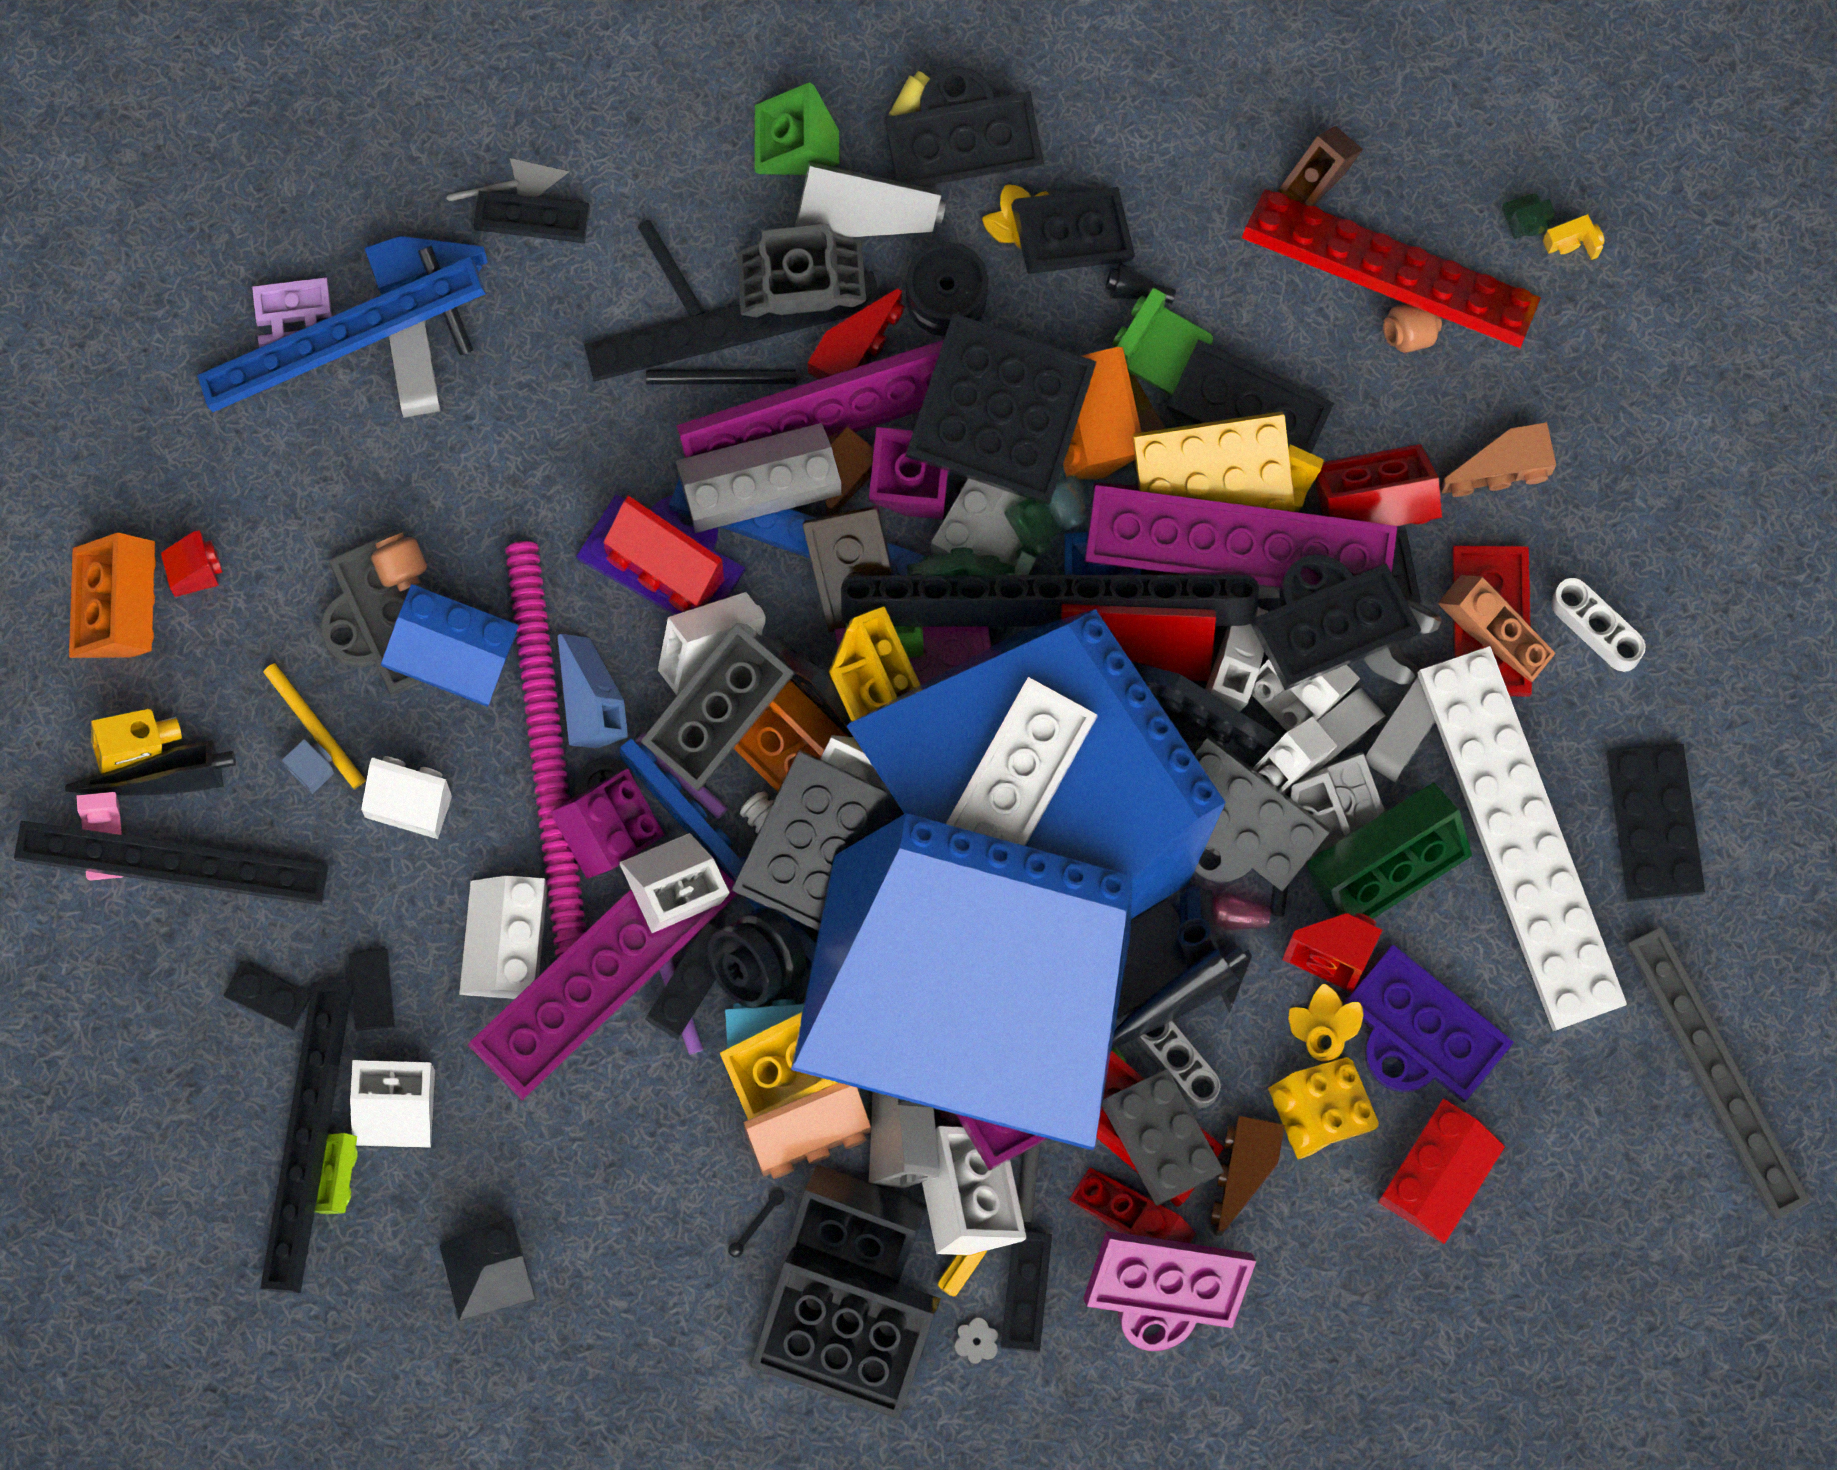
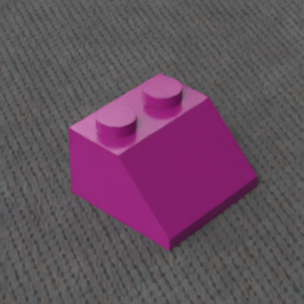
(902, 482)

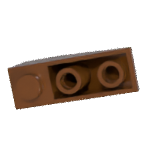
(1253, 1157)

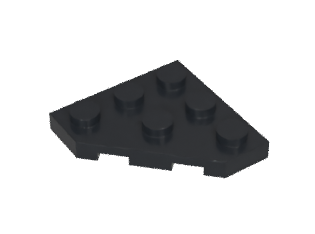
(815, 684)

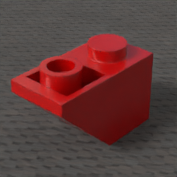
(191, 564)

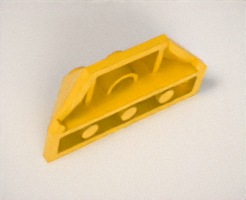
(871, 664)

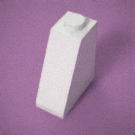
(697, 632)

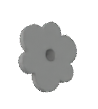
(977, 1329)

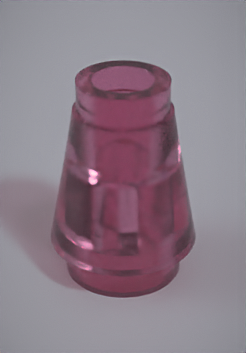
(1240, 913)

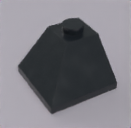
(487, 1270)

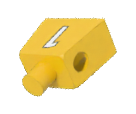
(117, 743)

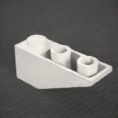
(1236, 665)
(1295, 755)

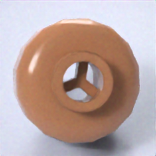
(1411, 328)
(399, 561)

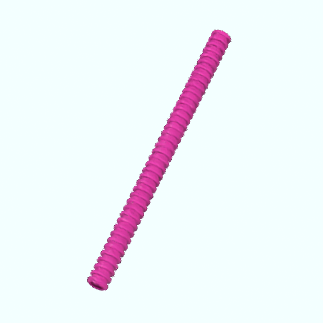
(545, 739)

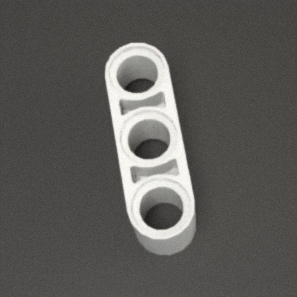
(1593, 607)

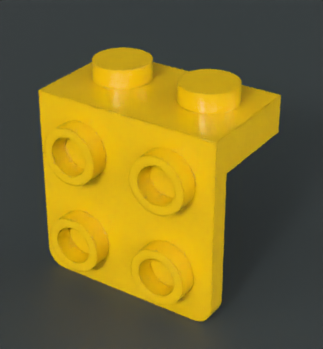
(1323, 1106)

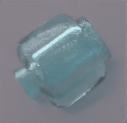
(1070, 502)

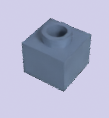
(309, 765)

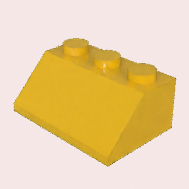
(763, 1069)

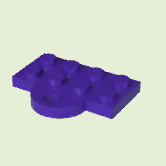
(594, 554)
(1424, 1029)

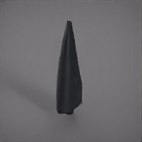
(172, 772)
(1182, 994)

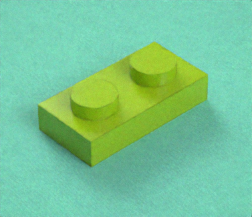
(336, 1173)

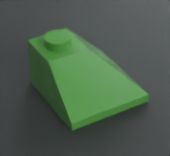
(793, 132)

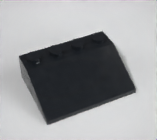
(845, 1332)

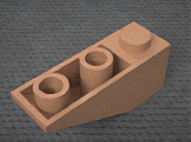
(1514, 456)
(1496, 624)

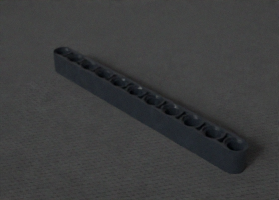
(1039, 598)

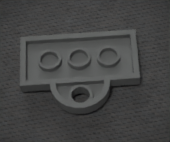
(368, 612)
(1258, 823)

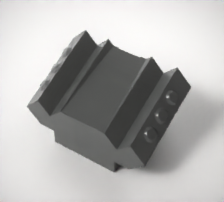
(800, 272)

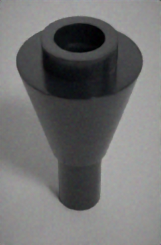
(1129, 284)

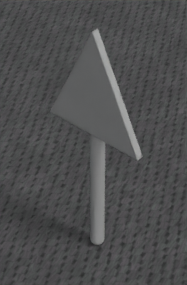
(529, 180)

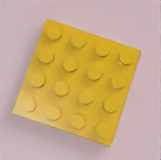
(1219, 462)

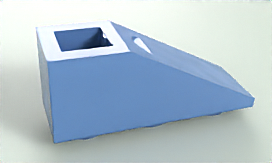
(590, 696)

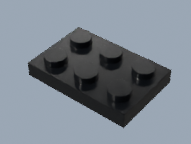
(1072, 230)

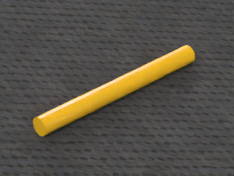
(314, 725)

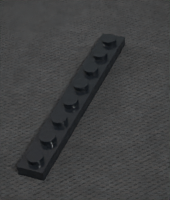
(705, 335)
(171, 862)
(306, 1137)

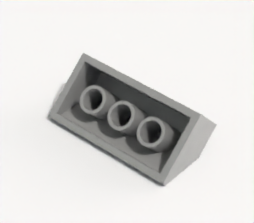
(759, 477)
(980, 523)

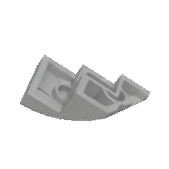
(1339, 797)

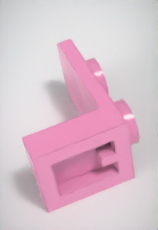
(101, 814)

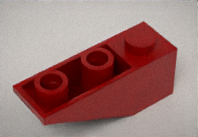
(856, 338)
(1128, 1210)

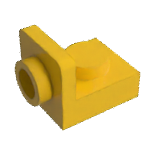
(1568, 237)
(1304, 471)

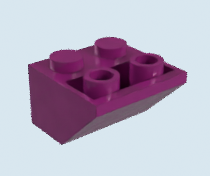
(607, 824)

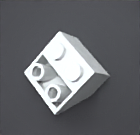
(1304, 700)
(406, 796)
(674, 881)
(392, 1103)

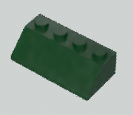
(1391, 855)

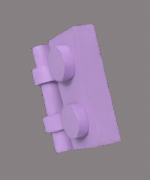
(290, 303)

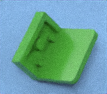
(1158, 342)

